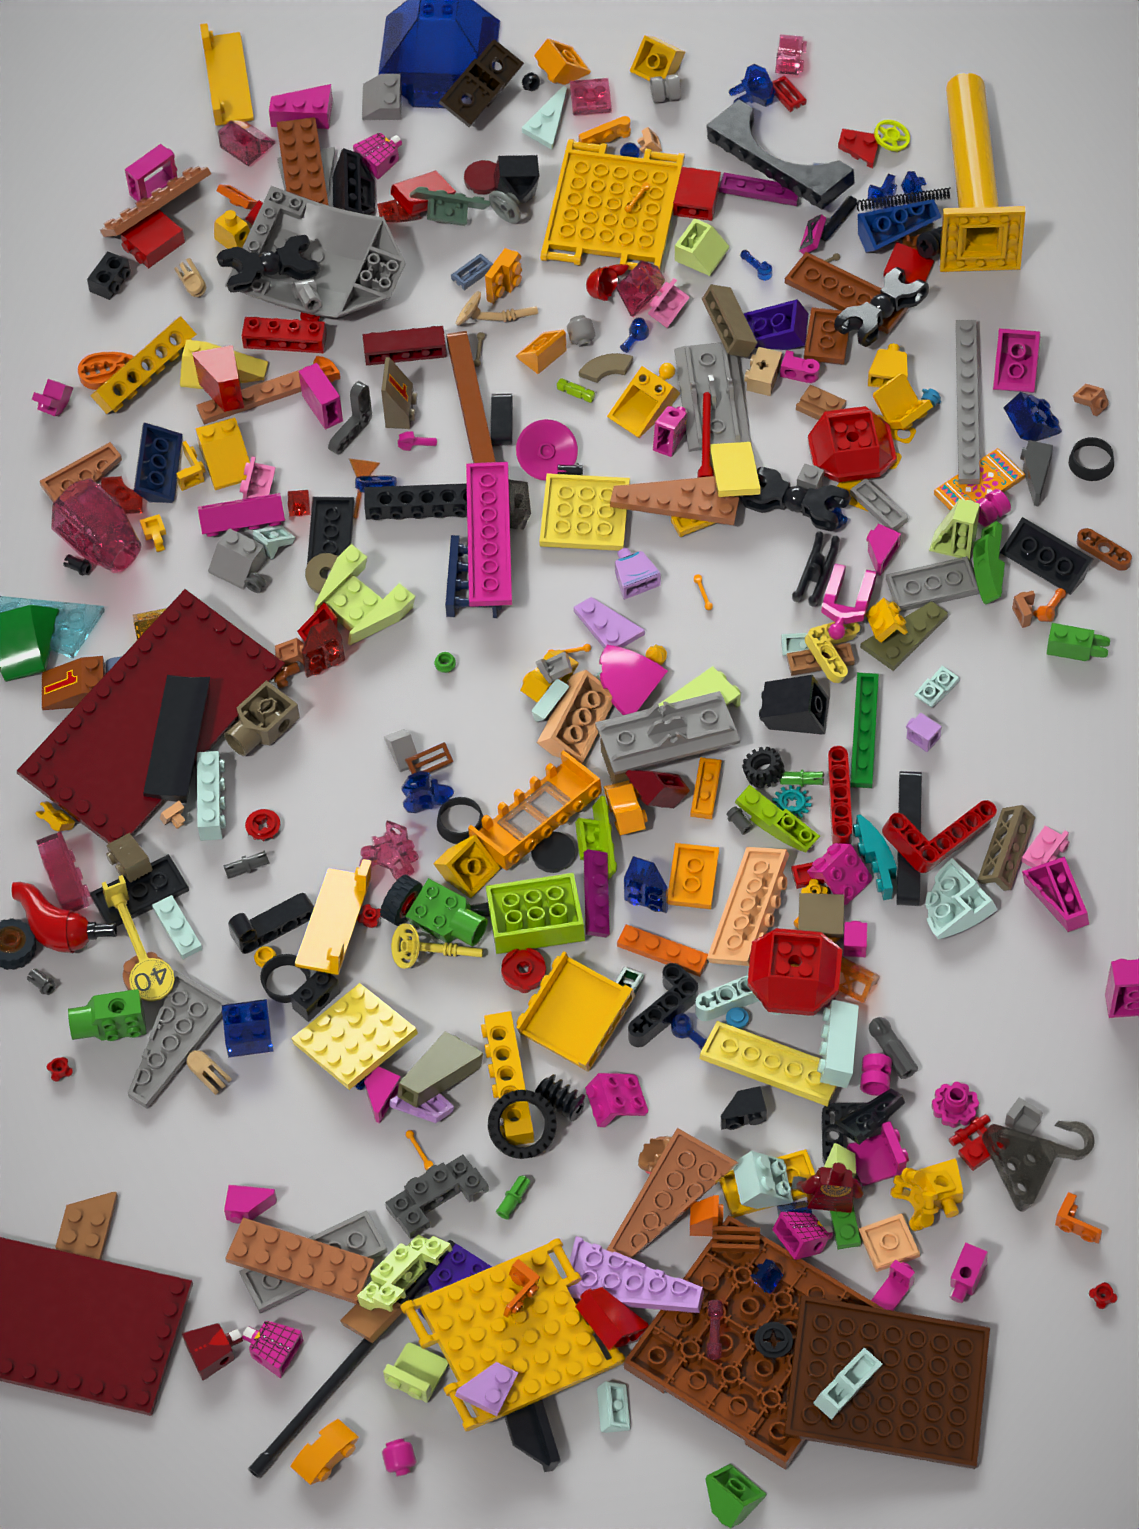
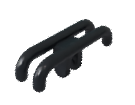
(817, 569)

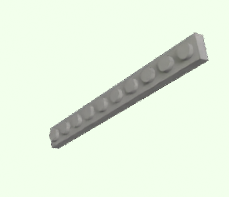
(967, 402)

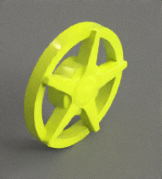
(891, 135)

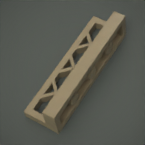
(1011, 847)

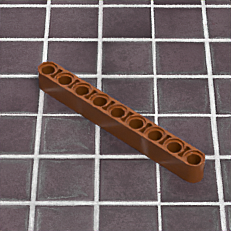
(470, 398)

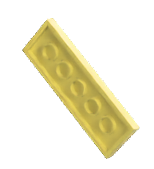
(766, 1062)

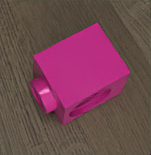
(855, 939)

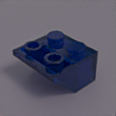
(1032, 417)
(645, 886)
(247, 1028)

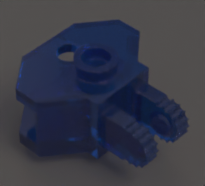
(756, 85)
(424, 793)

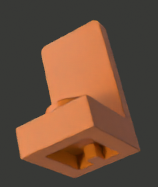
(1067, 1222)
(525, 1277)

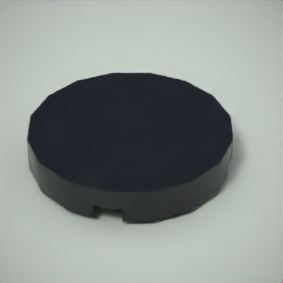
(554, 853)

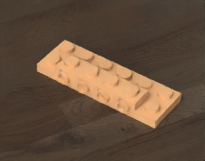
(750, 905)

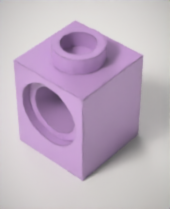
(923, 732)

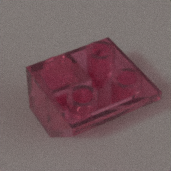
(640, 286)

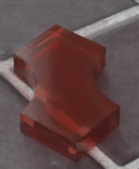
(126, 497)

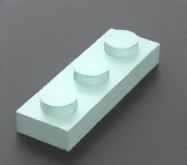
(177, 927)

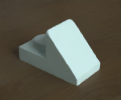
(273, 538)

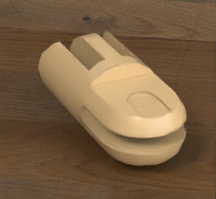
(192, 279)
(204, 1067)

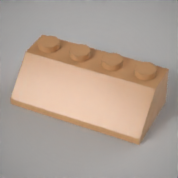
(574, 717)

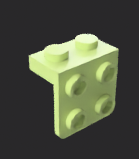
(416, 1372)

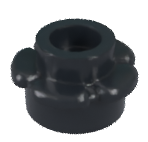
(530, 81)

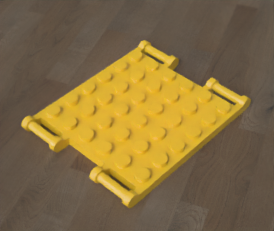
(592, 199)
(541, 1342)

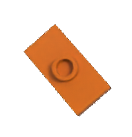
(236, 197)

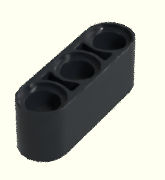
(501, 419)

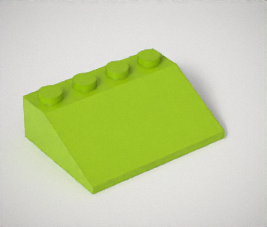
(535, 913)

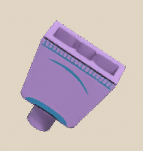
(635, 573)

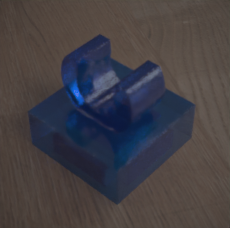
(912, 183)
(767, 1276)

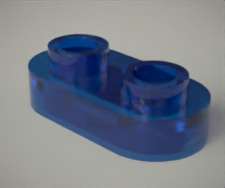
(374, 481)

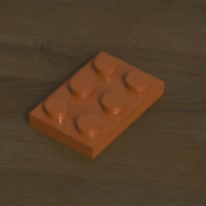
(822, 340)

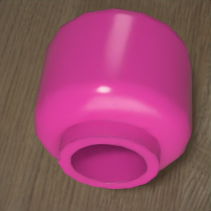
(398, 1457)

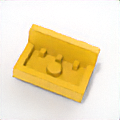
(885, 619)

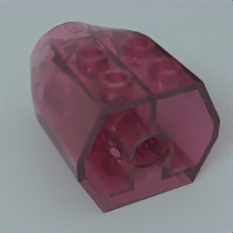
(95, 526)

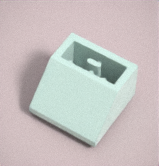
(762, 1181)

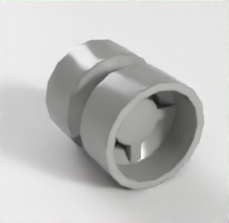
(665, 88)

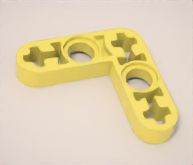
(834, 667)

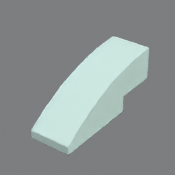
(847, 1383)

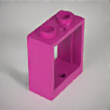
(145, 166)

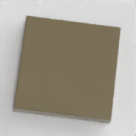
(822, 913)

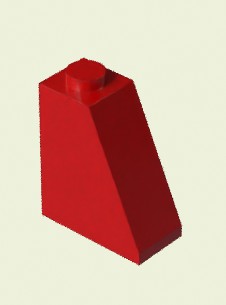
(610, 1318)

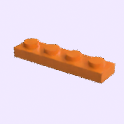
(662, 950)

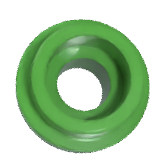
(445, 657)

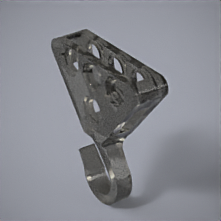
(1044, 1151)

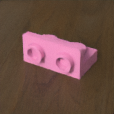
(1046, 847)

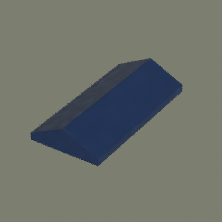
(157, 464)

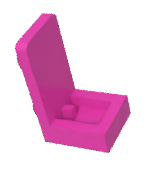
(896, 1286)

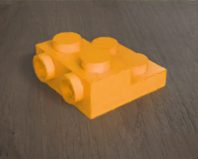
(503, 275)

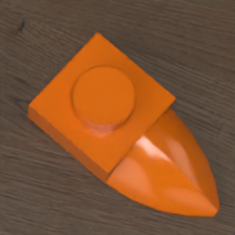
(328, 368)

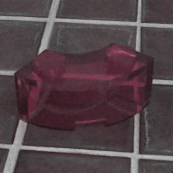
(790, 54)

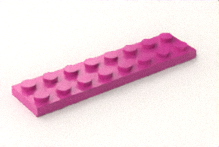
(488, 534)

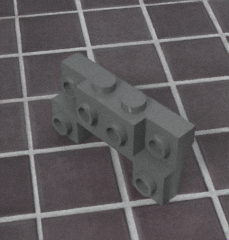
(433, 1189)

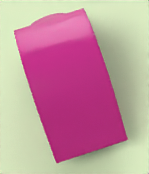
(54, 397)

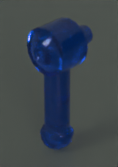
(764, 269)

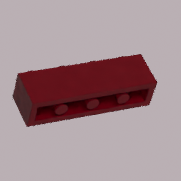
(404, 345)

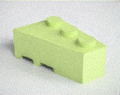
(957, 531)

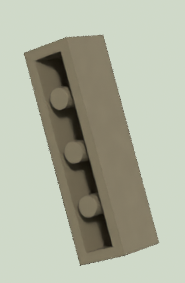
(729, 320)

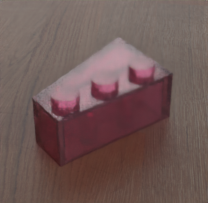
(62, 872)

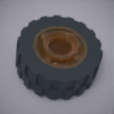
(25, 944)

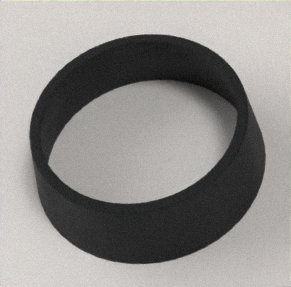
(1091, 474)
(454, 837)
(273, 963)

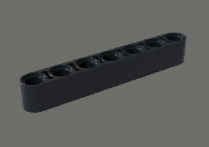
(910, 806)

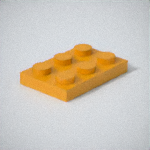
(693, 876)

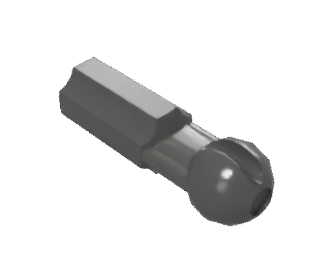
(892, 1047)

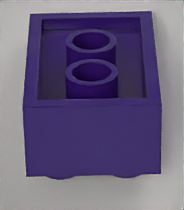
(779, 325)

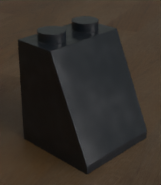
(794, 705)

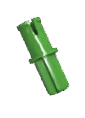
(802, 778)
(513, 1197)

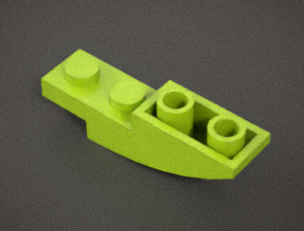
(776, 822)

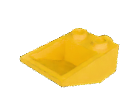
(644, 400)

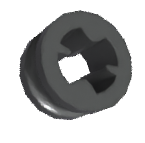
(255, 582)

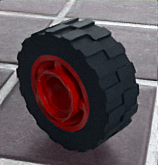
(400, 899)

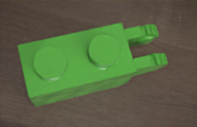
(1076, 643)

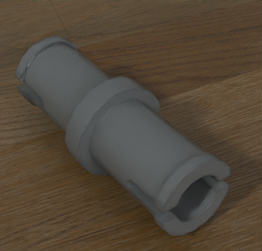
(246, 864)

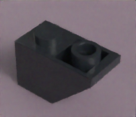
(744, 1109)

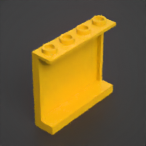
(574, 1011)

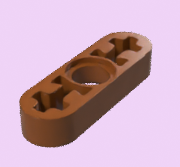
(1099, 540)

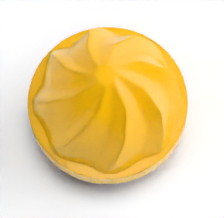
(656, 654)

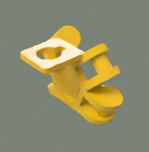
(922, 1194)

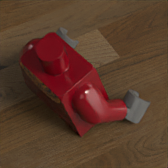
(830, 1188)

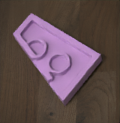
(606, 624)

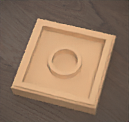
(888, 1241)

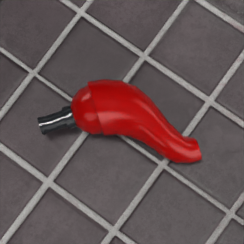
(57, 927)

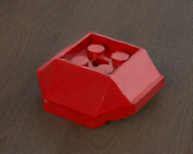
(852, 444)
(790, 988)

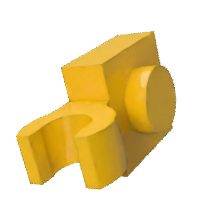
(154, 529)
(56, 818)

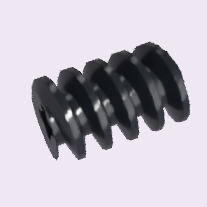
(929, 243)
(561, 1097)

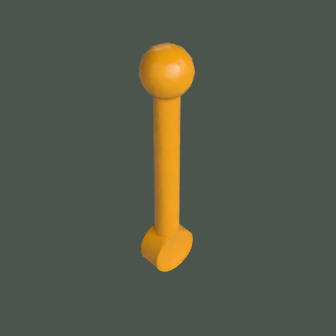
(645, 187)
(698, 579)
(587, 647)
(410, 1135)

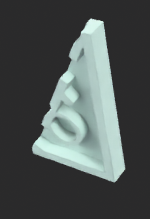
(544, 124)

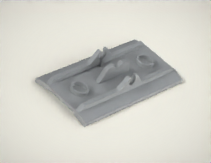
(714, 371)
(667, 732)

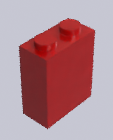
(696, 193)
(152, 238)

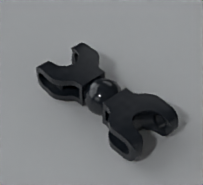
(252, 265)
(870, 316)
(812, 503)

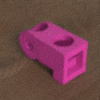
(799, 368)

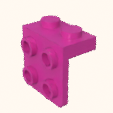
(841, 871)
(614, 1096)
(879, 1156)

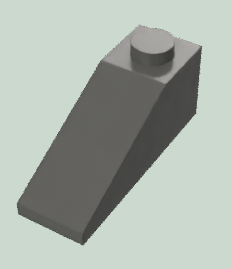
(1035, 467)

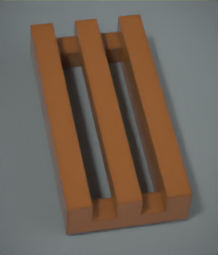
(411, 767)
(736, 1234)

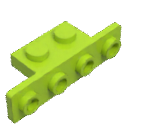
(597, 834)

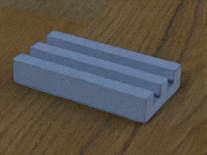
(474, 273)

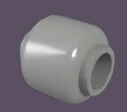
(581, 330)

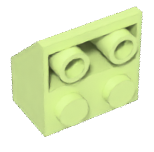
(700, 247)

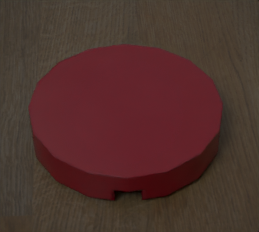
(480, 177)

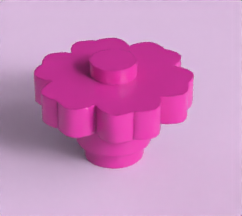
(955, 1104)

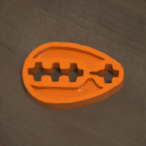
(99, 362)

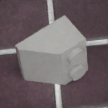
(382, 98)
(236, 558)

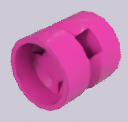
(991, 506)
(876, 1074)

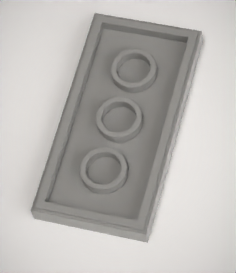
(932, 583)

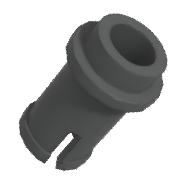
(740, 821)
(42, 982)

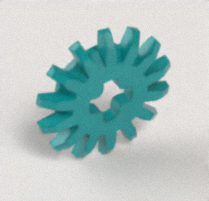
(793, 795)

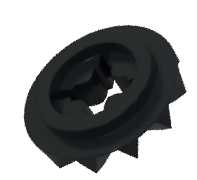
(781, 1333)

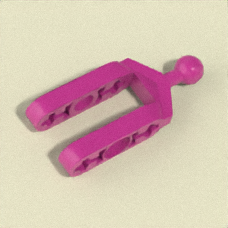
(844, 614)

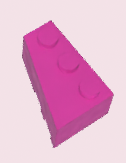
(1058, 892)

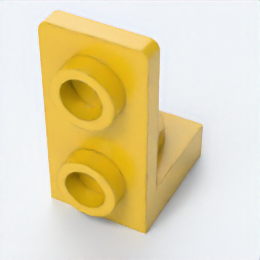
(193, 475)

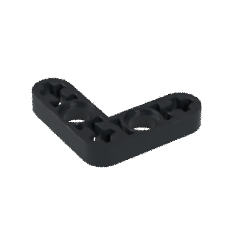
(840, 1111)

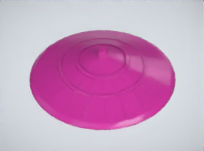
(544, 446)

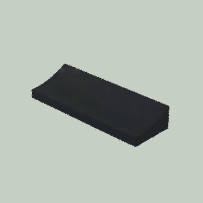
(177, 738)

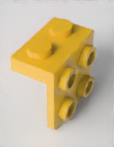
(900, 404)

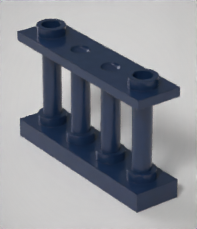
(454, 584)

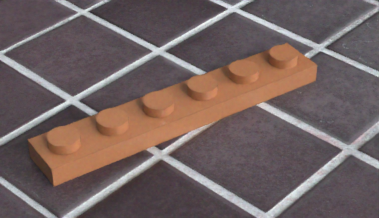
(254, 396)

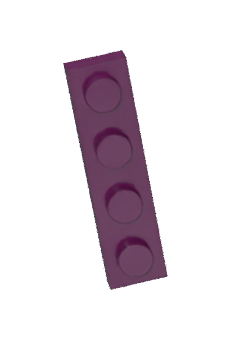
(757, 189)
(596, 893)

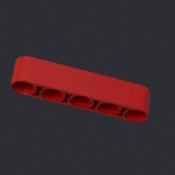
(839, 787)

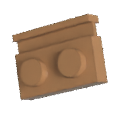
(817, 401)

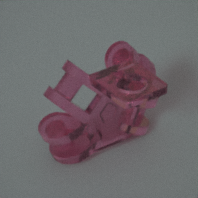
(390, 850)

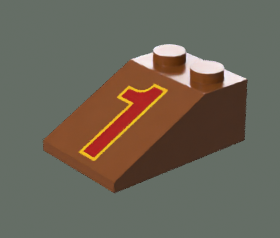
(71, 682)

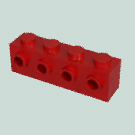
(284, 334)

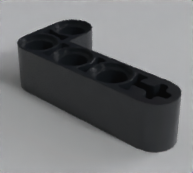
(270, 924)
(642, 1029)

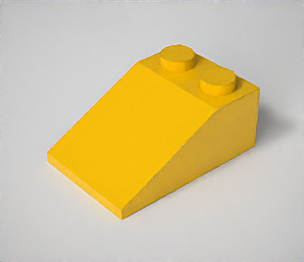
(223, 452)

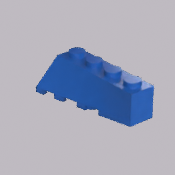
(889, 224)

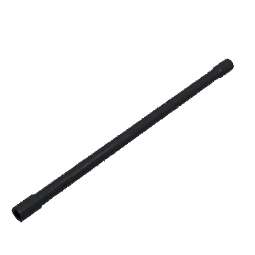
(266, 1458)

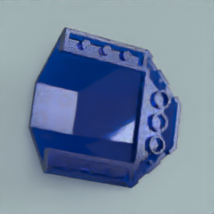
(434, 45)

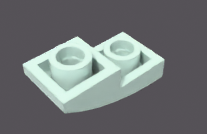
(937, 687)

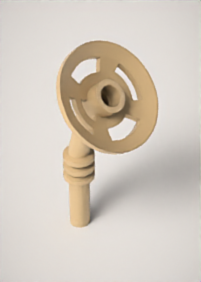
(471, 310)

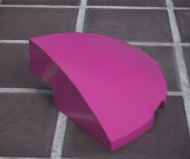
(628, 677)

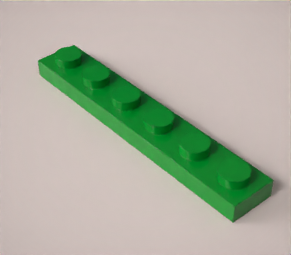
(864, 730)

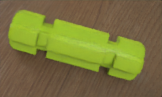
(575, 390)

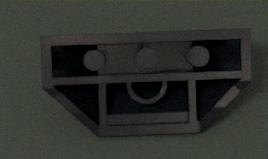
(353, 184)

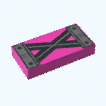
(812, 234)

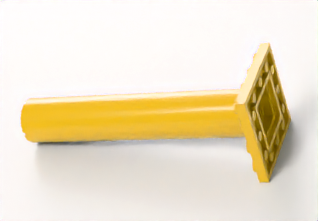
(978, 231)

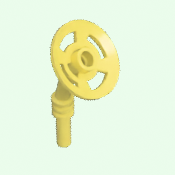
(414, 946)

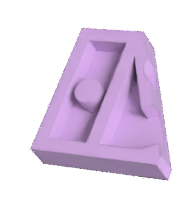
(432, 1110)
(488, 1388)

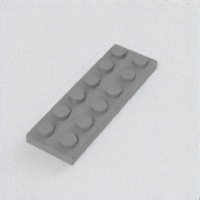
(353, 1235)

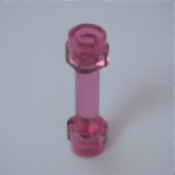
(715, 1311)

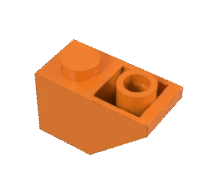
(705, 1215)

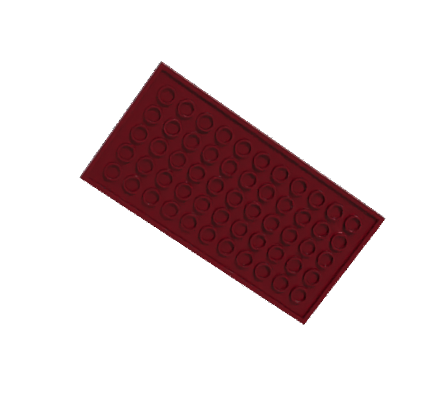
(103, 748)
(86, 1325)

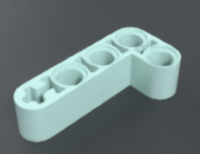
(711, 1005)

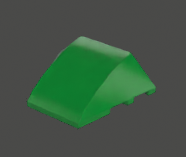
(26, 640)

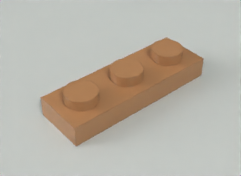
(804, 661)

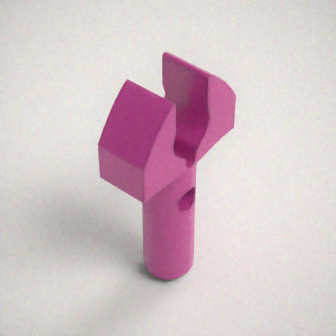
(407, 440)

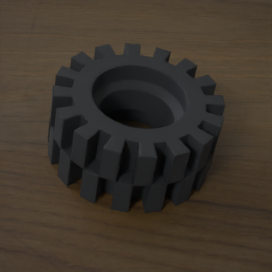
(765, 776)

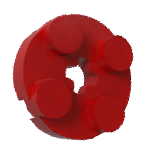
(523, 981)

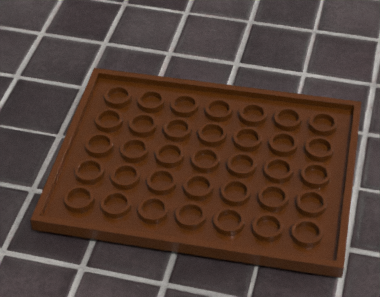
(918, 1402)

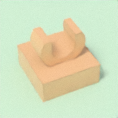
(649, 141)
(174, 815)

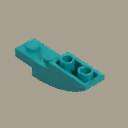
(877, 852)

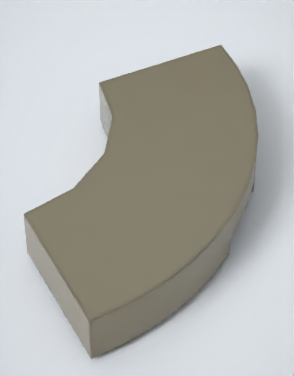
(606, 365)

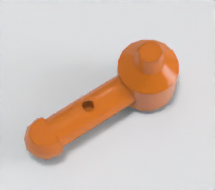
(1047, 613)

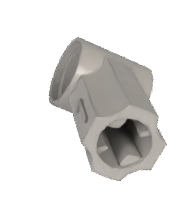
(307, 293)

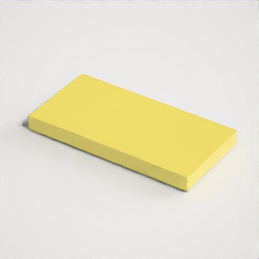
(734, 469)

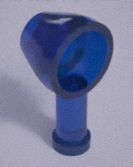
(637, 331)
(686, 1030)

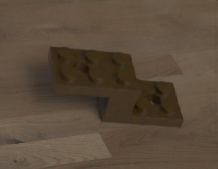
(481, 83)

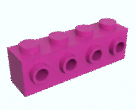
(241, 513)

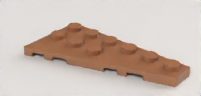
(678, 498)
(677, 1181)

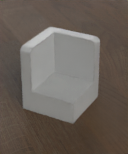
(1023, 1117)

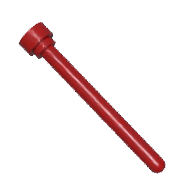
(706, 470)

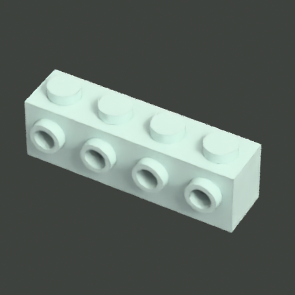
(209, 795)
(838, 1043)

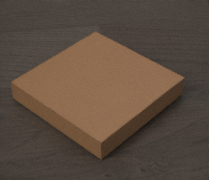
(370, 1323)

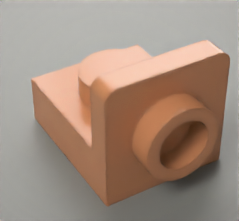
(1093, 397)
(1022, 607)
(289, 651)

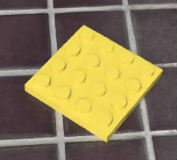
(580, 513)
(354, 1036)

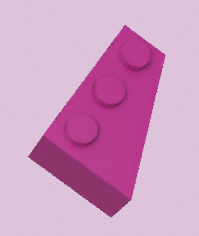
(303, 104)

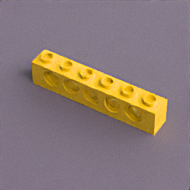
(105, 395)
(496, 1026)

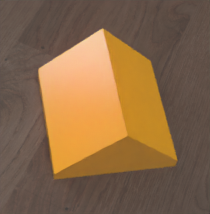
(543, 350)

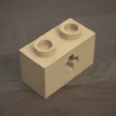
(763, 371)

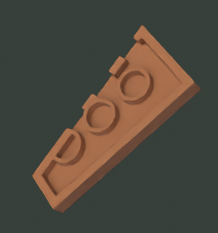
(92, 466)

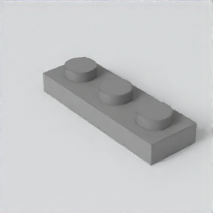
(878, 505)

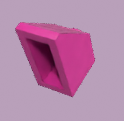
(882, 546)
(380, 1089)
(247, 1202)

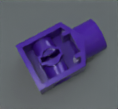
(455, 1267)

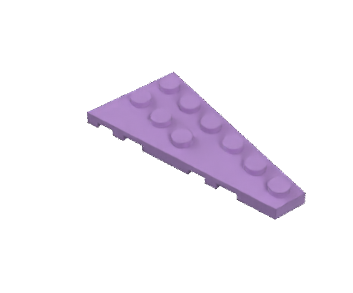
(631, 1280)

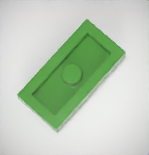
(845, 1229)

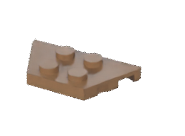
(87, 1226)

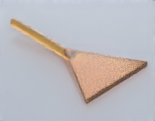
(361, 468)

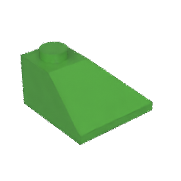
(732, 1495)

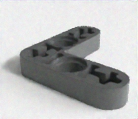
(360, 417)

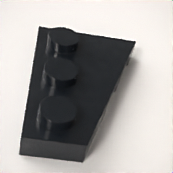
(870, 1116)

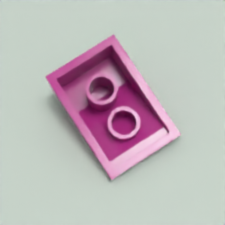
(1016, 360)

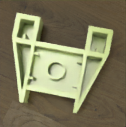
(355, 603)

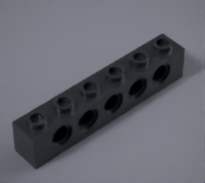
(422, 501)

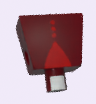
(211, 1348)

